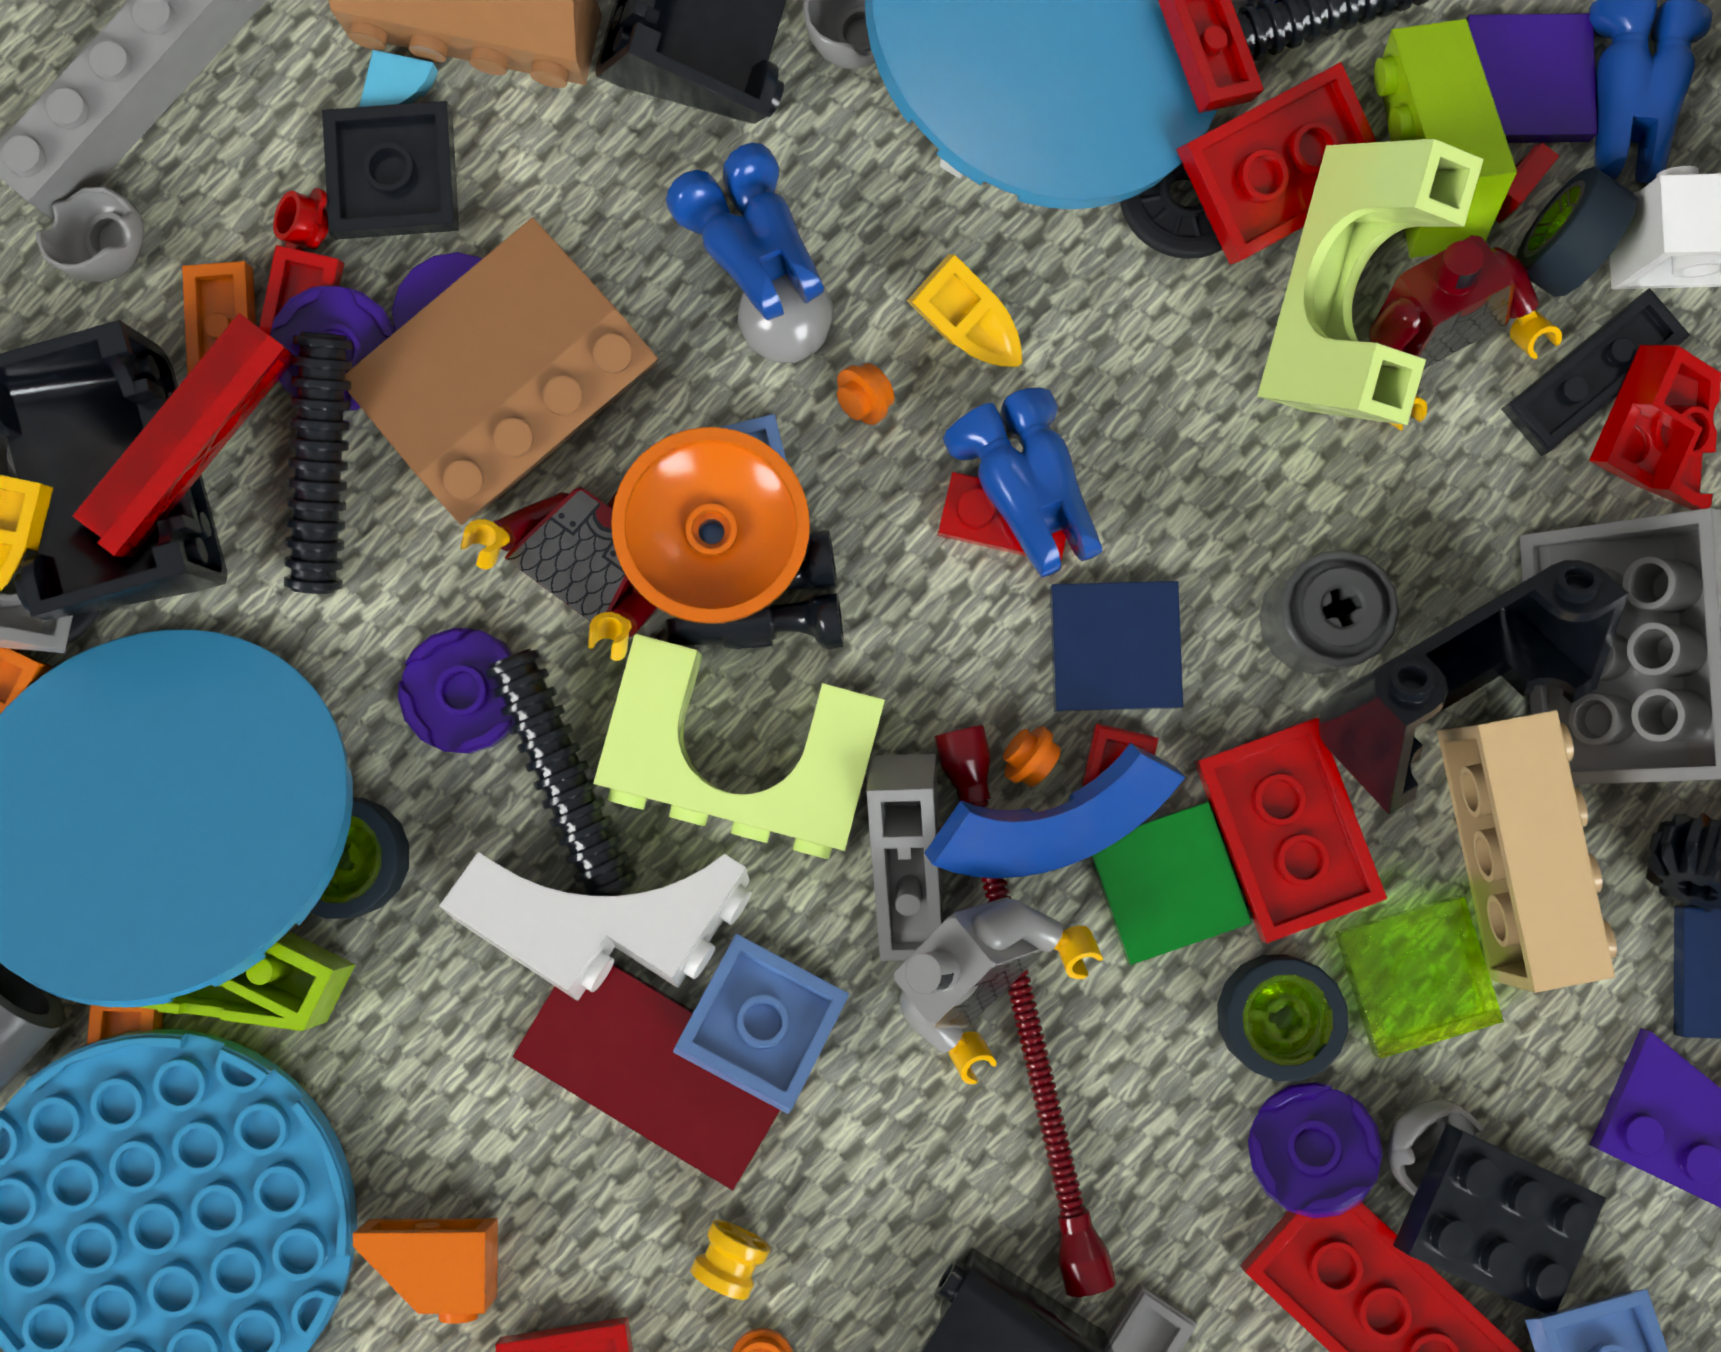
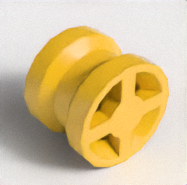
(730, 1260)

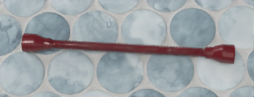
(1082, 1254)

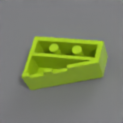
(1440, 92)
(285, 990)

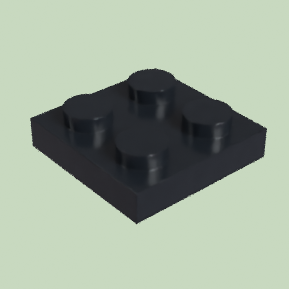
(390, 170)

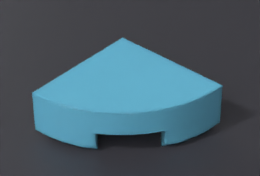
(396, 79)

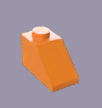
(435, 1262)

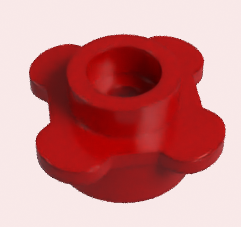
(301, 219)

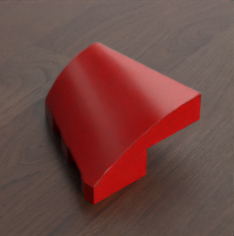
(1662, 425)

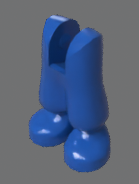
(1640, 92)
(749, 246)
(1031, 488)

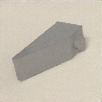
(902, 826)

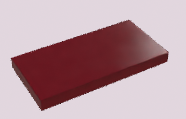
(620, 1058)

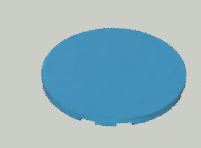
(1041, 94)
(164, 816)
(170, 1202)

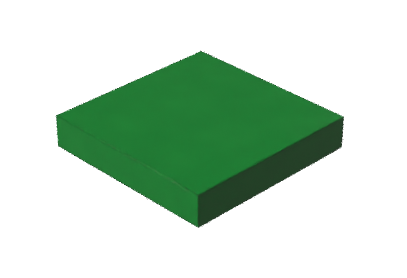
(1170, 884)

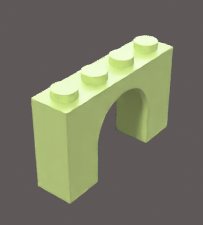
(1356, 205)
(649, 757)

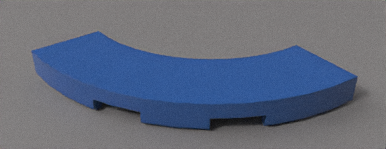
(1027, 843)

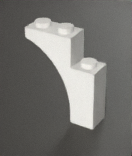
(572, 934)

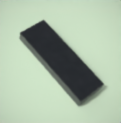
(1591, 373)

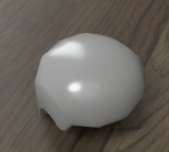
(839, 32)
(93, 235)
(795, 333)
(1417, 1136)

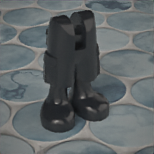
(815, 617)

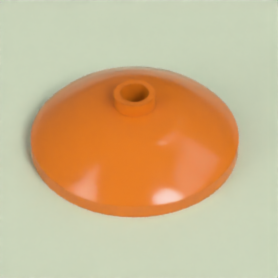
(699, 481)

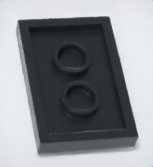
(1499, 1221)

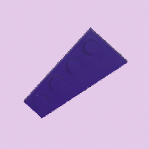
(1665, 1119)

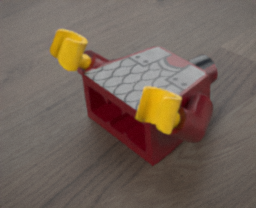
(1458, 301)
(570, 553)

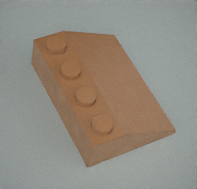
(535, 37)
(499, 372)

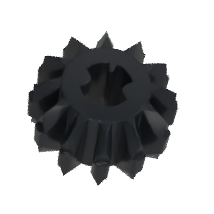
(1687, 860)

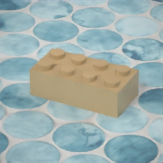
(1528, 852)

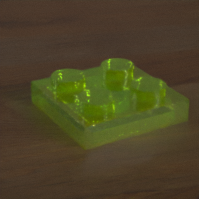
(1419, 976)

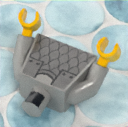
(972, 964)

